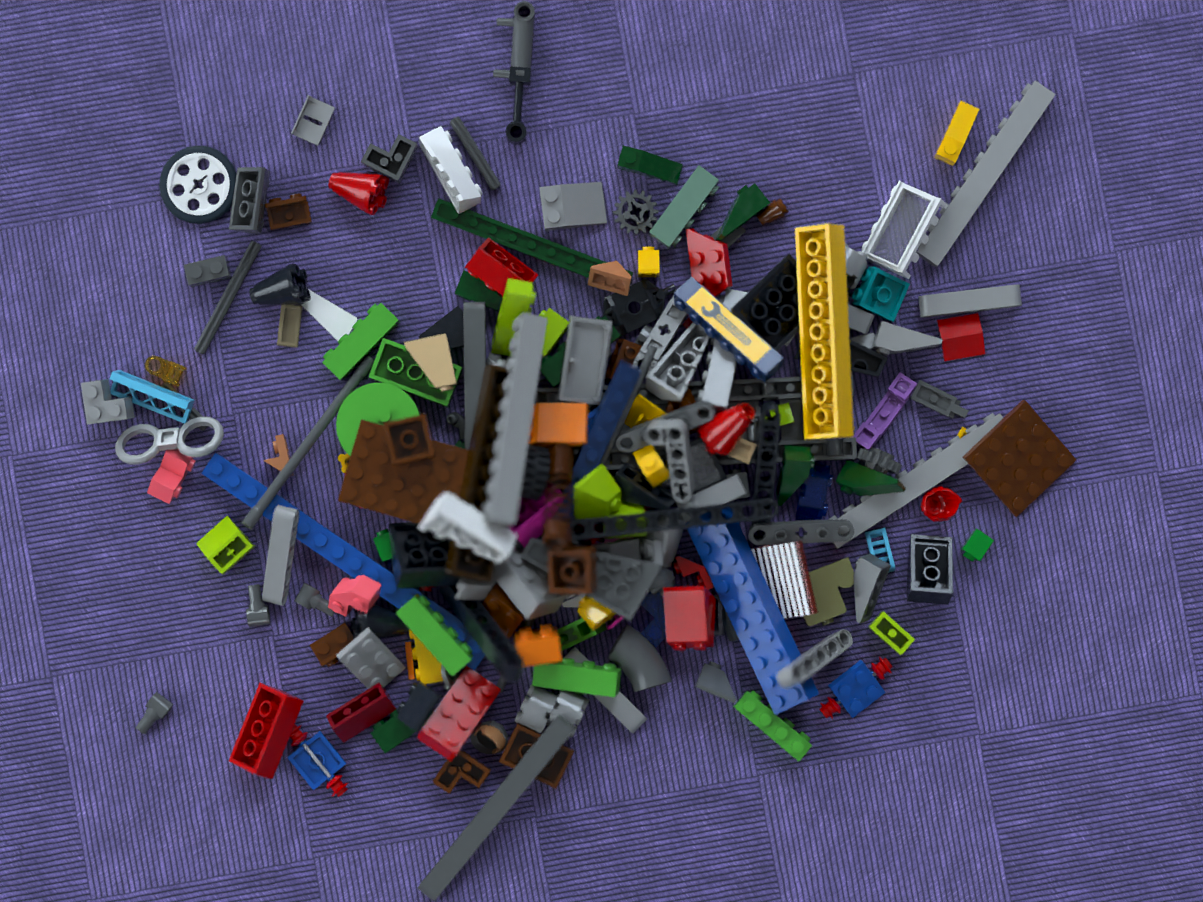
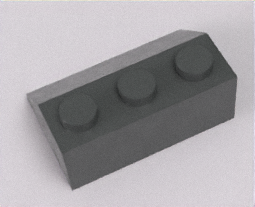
(249, 200)

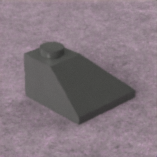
(715, 682)

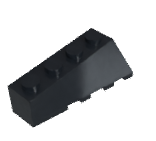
(862, 359)

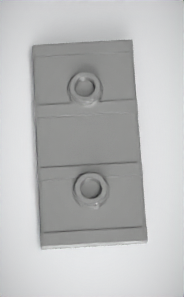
(585, 360)

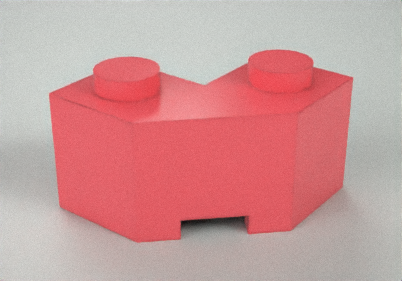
(170, 475)
(354, 593)

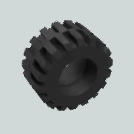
(535, 472)

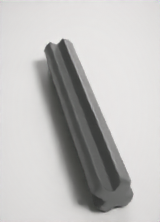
(475, 153)

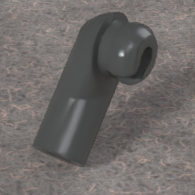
(457, 421)

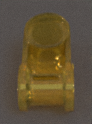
(166, 370)

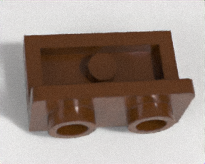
(288, 212)

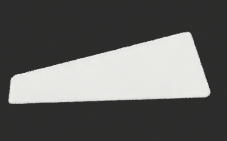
(330, 316)

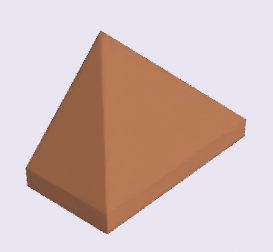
(610, 277)

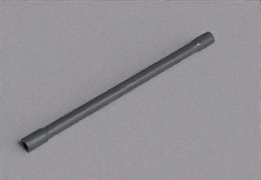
(257, 511)

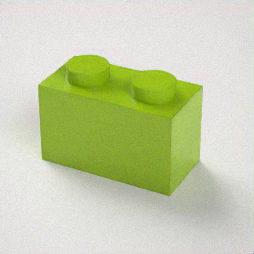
(891, 633)

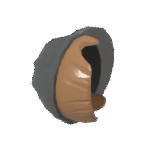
(489, 737)

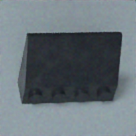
(773, 305)
(419, 557)

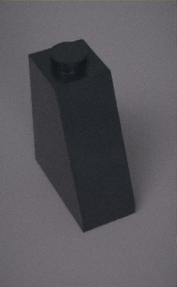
(452, 326)

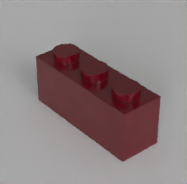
(361, 712)

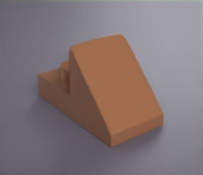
(280, 446)

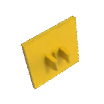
(642, 411)

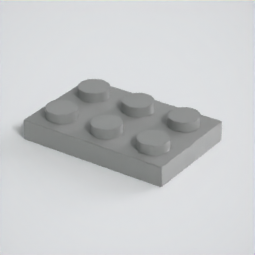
(370, 660)

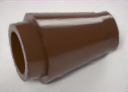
(773, 212)

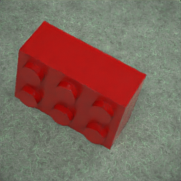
(497, 265)

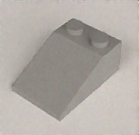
(572, 205)
(896, 339)

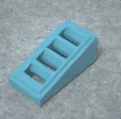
(877, 533)

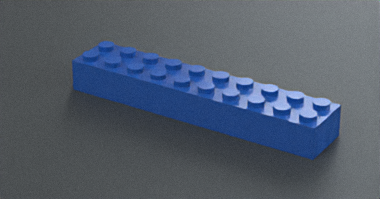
(751, 609)

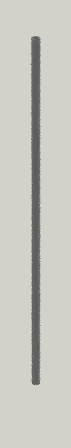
(644, 368)

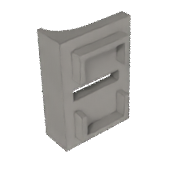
(316, 110)

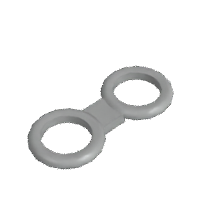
(169, 439)

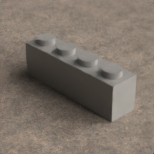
(674, 371)

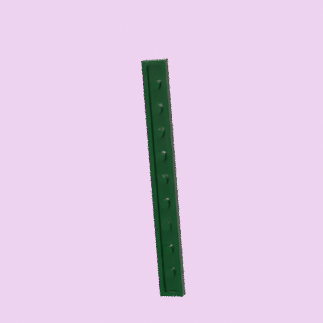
(515, 239)

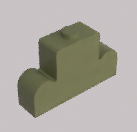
(826, 593)

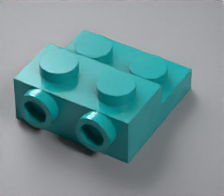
(880, 293)

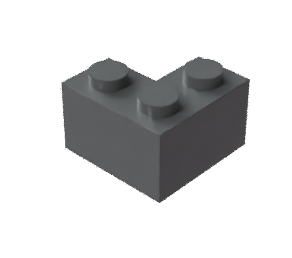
(391, 163)

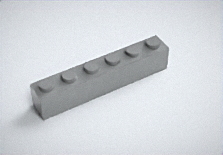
(722, 365)

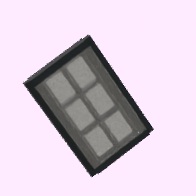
(706, 468)

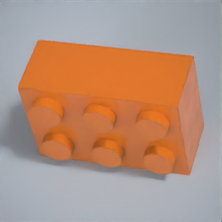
(538, 644)

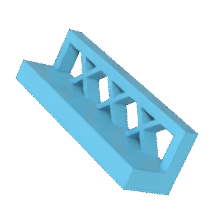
(153, 391)

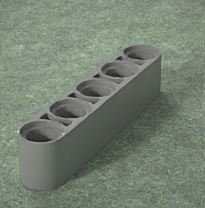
(970, 301)
(280, 555)
(814, 658)
(618, 705)

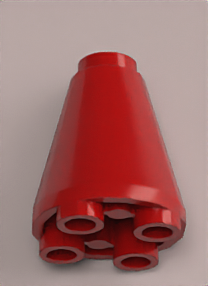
(361, 189)
(726, 429)

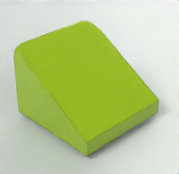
(785, 413)

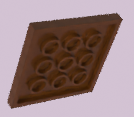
(1019, 458)

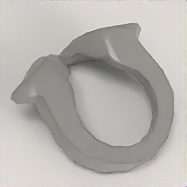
(449, 681)

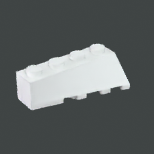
(450, 170)
(468, 527)

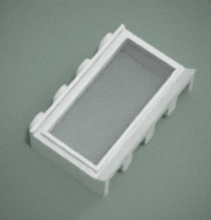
(902, 228)

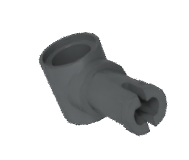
(311, 598)
(257, 613)
(156, 708)

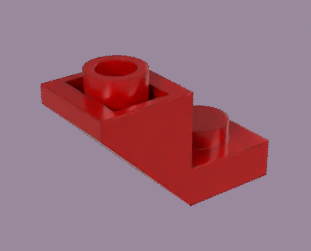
(687, 567)

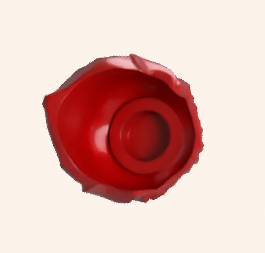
(940, 504)

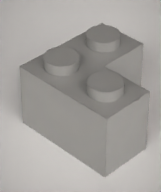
(101, 407)

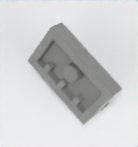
(651, 550)

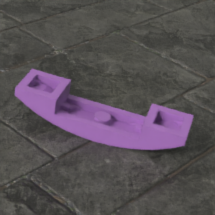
(885, 412)

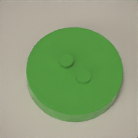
(374, 404)

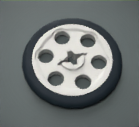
(179, 204)

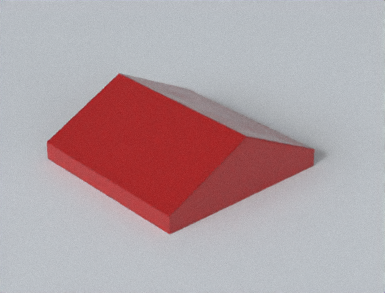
(961, 337)

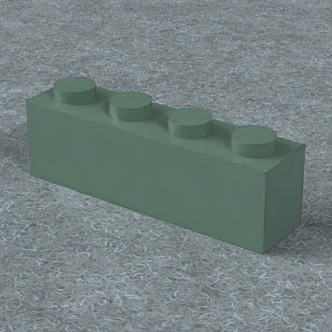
(684, 206)

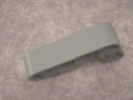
(675, 460)

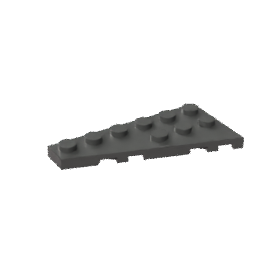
(620, 580)

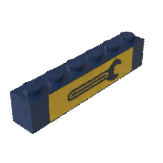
(727, 329)

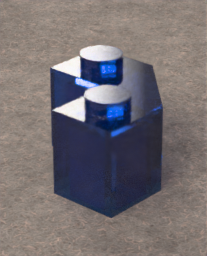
(813, 494)
(656, 629)

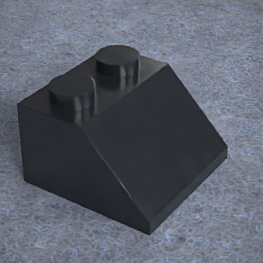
(418, 706)

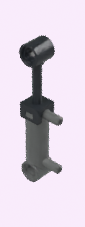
(520, 63)

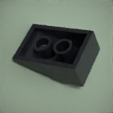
(930, 569)

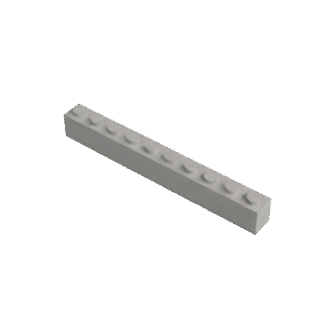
(986, 172)
(515, 419)
(917, 481)

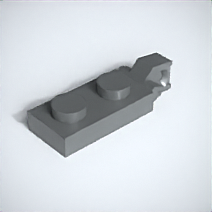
(938, 400)

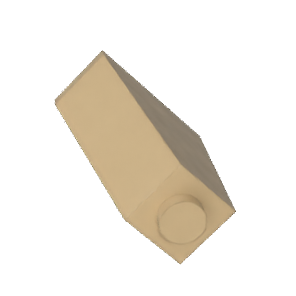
(435, 360)

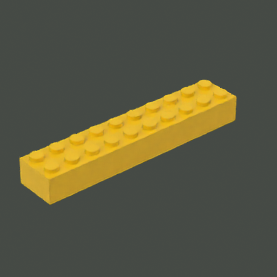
(824, 331)

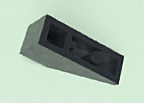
(638, 490)

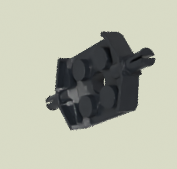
(651, 306)

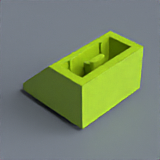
(225, 545)

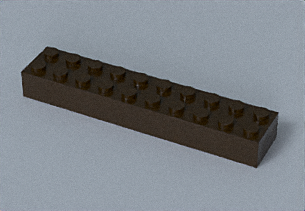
(462, 560)

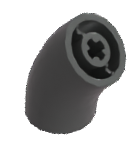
(639, 660)

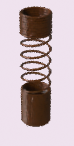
(558, 532)

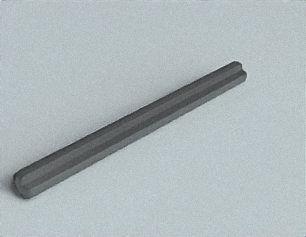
(227, 297)

